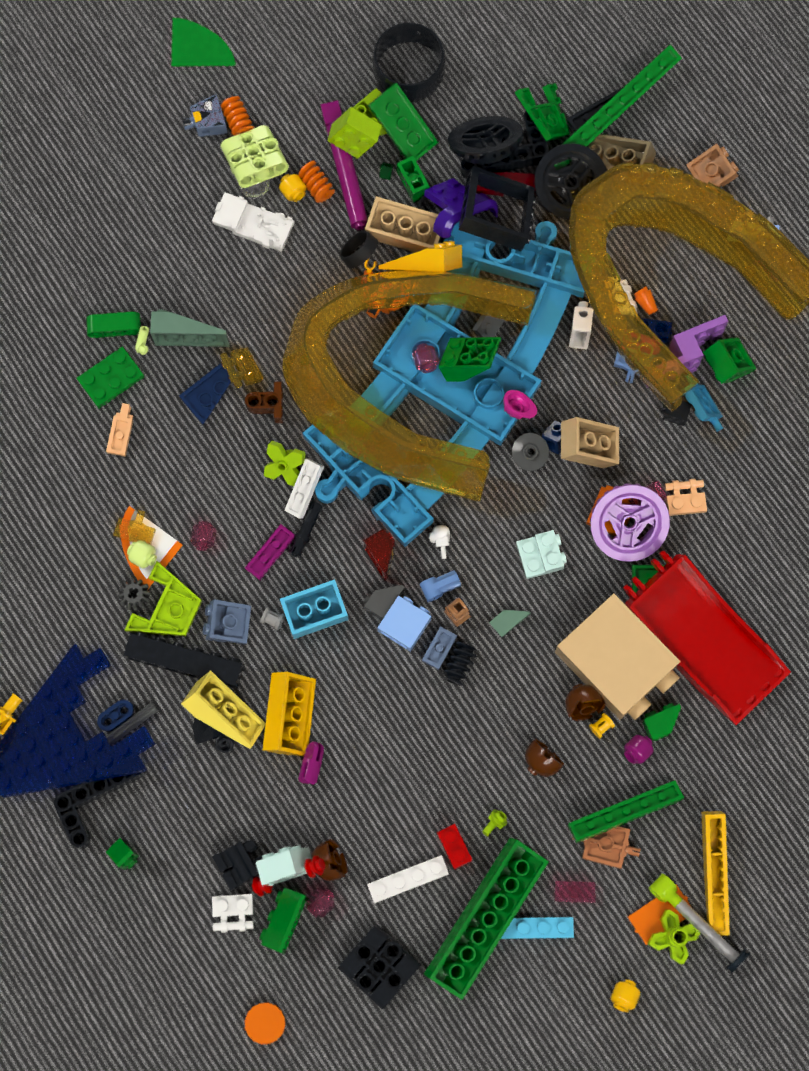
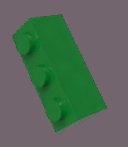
(283, 920)

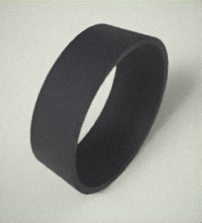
(363, 253)

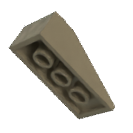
(620, 150)

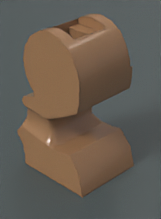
(457, 612)

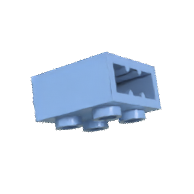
(404, 622)

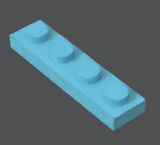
(540, 928)

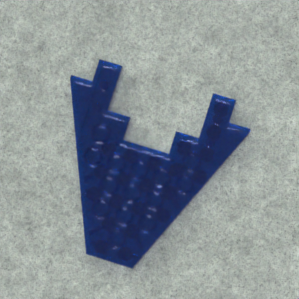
(47, 746)

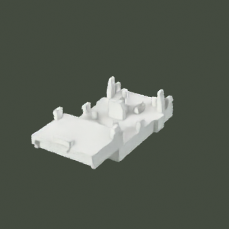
(253, 222)

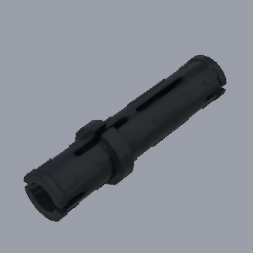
(303, 535)

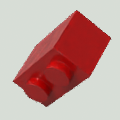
(454, 847)

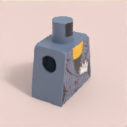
(206, 118)

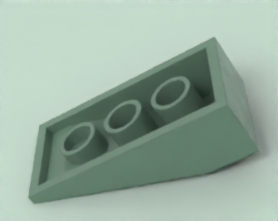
(177, 330)

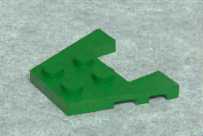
(545, 116)

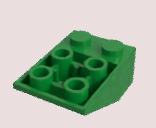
(468, 357)

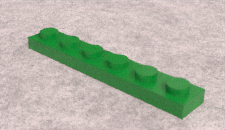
(625, 811)

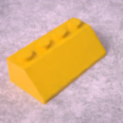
(289, 713)

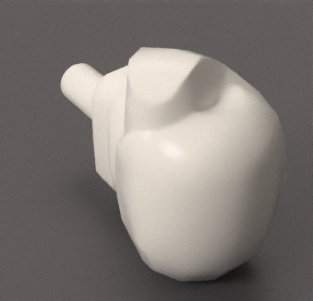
(440, 536)

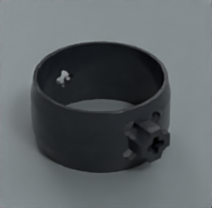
(409, 33)

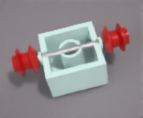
(285, 865)

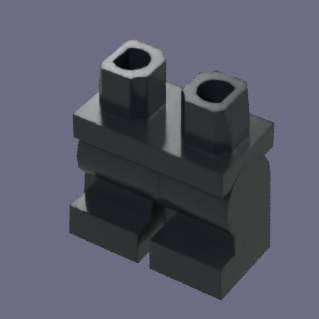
(239, 859)

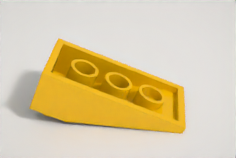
(440, 258)

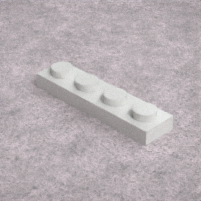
(408, 879)

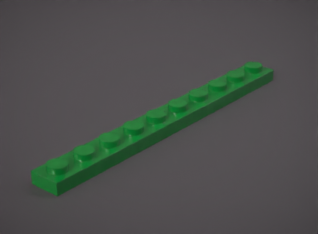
(623, 99)

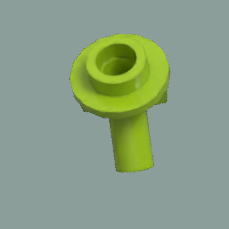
(497, 819)

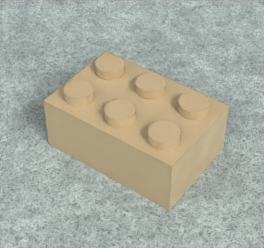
(589, 442)

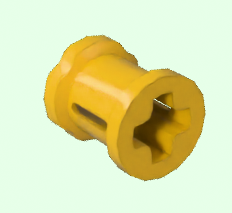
(601, 725)

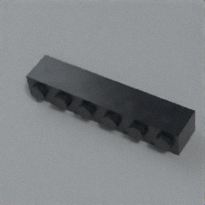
(182, 660)

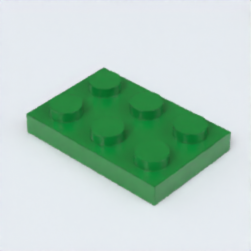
(110, 377)

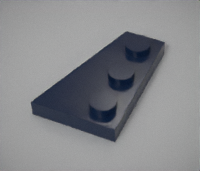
(206, 393)

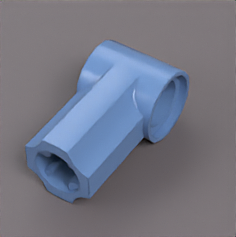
(435, 587)

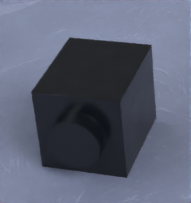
(679, 415)

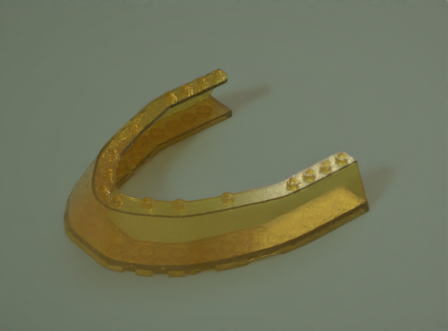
(697, 213)
(355, 422)

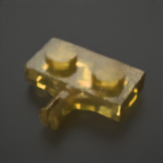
(134, 529)

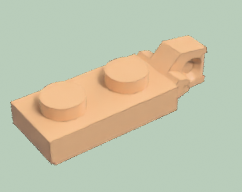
(120, 431)

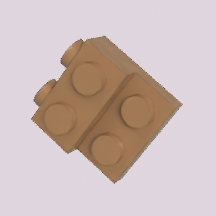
(713, 167)

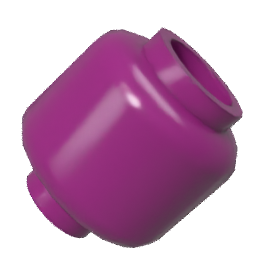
(638, 749)

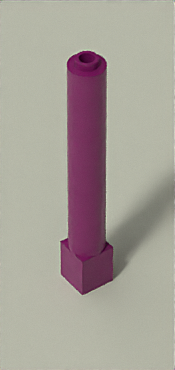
(345, 171)

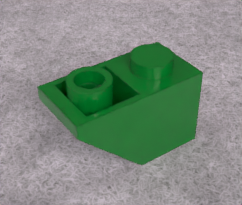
(661, 724)
(122, 855)

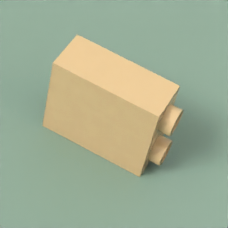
(619, 658)

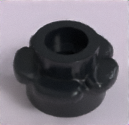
(224, 748)

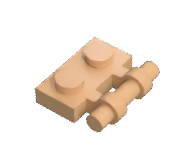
(685, 503)

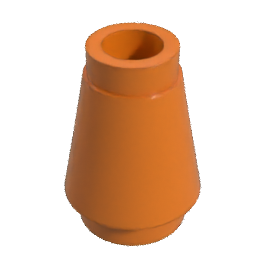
(646, 300)

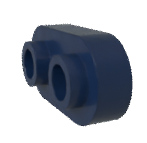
(114, 713)

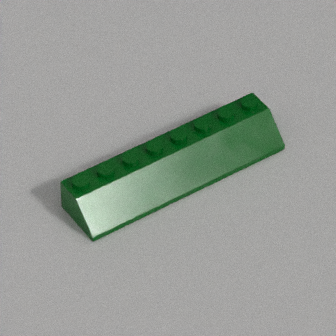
(486, 918)

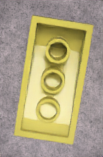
(223, 710)

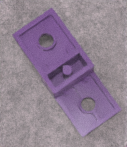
(686, 344)

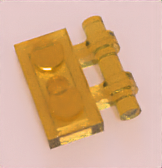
(246, 366)

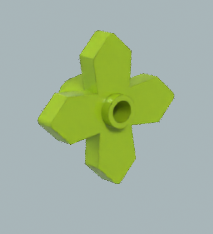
(283, 462)
(666, 939)

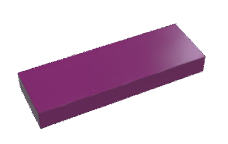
(270, 552)

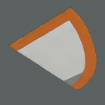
(164, 544)

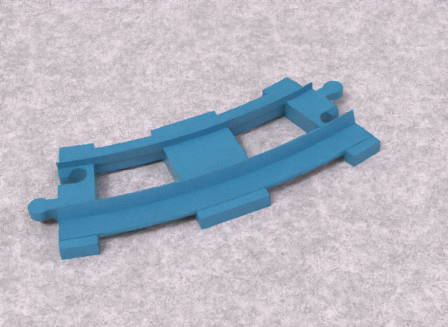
(474, 402)

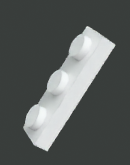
(304, 488)

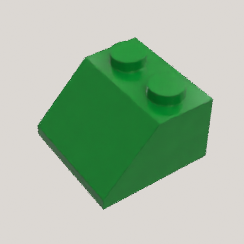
(729, 360)

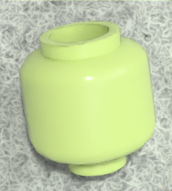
(141, 554)

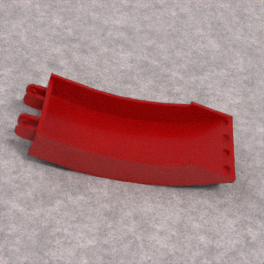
(707, 636)

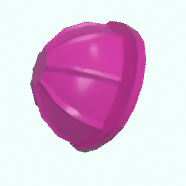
(519, 405)

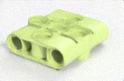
(254, 156)

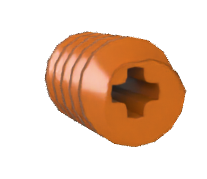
(236, 115)
(315, 182)

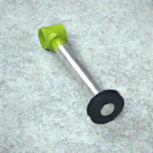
(665, 890)

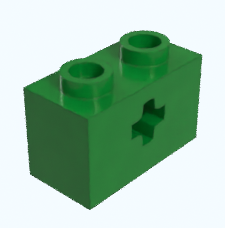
(412, 178)

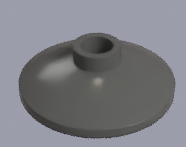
(521, 453)

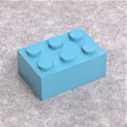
(314, 609)

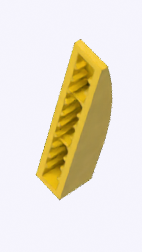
(715, 870)

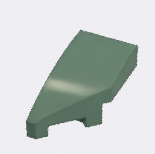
(508, 620)

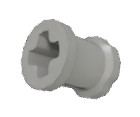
(272, 618)

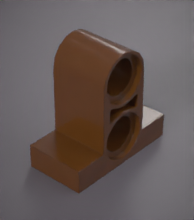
(263, 406)

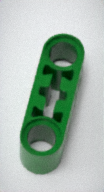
(113, 324)

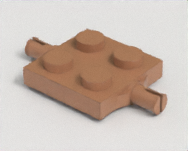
(609, 847)

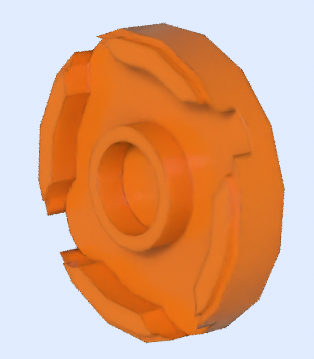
(265, 1023)

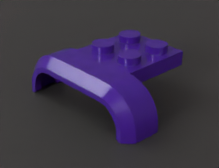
(450, 198)

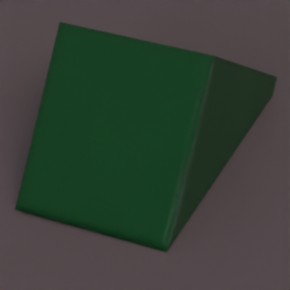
(386, 170)

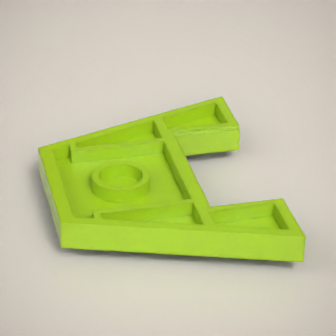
(174, 610)

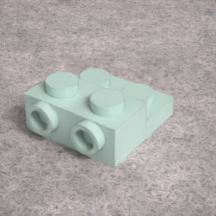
(541, 554)

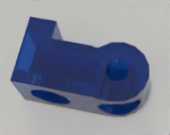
(660, 328)

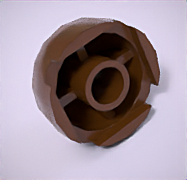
(583, 701)
(542, 760)
(334, 863)

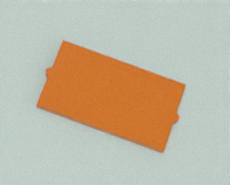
(647, 918)

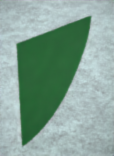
(198, 46)

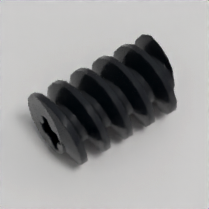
(459, 664)

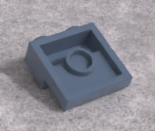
(227, 622)

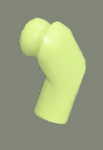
(141, 340)

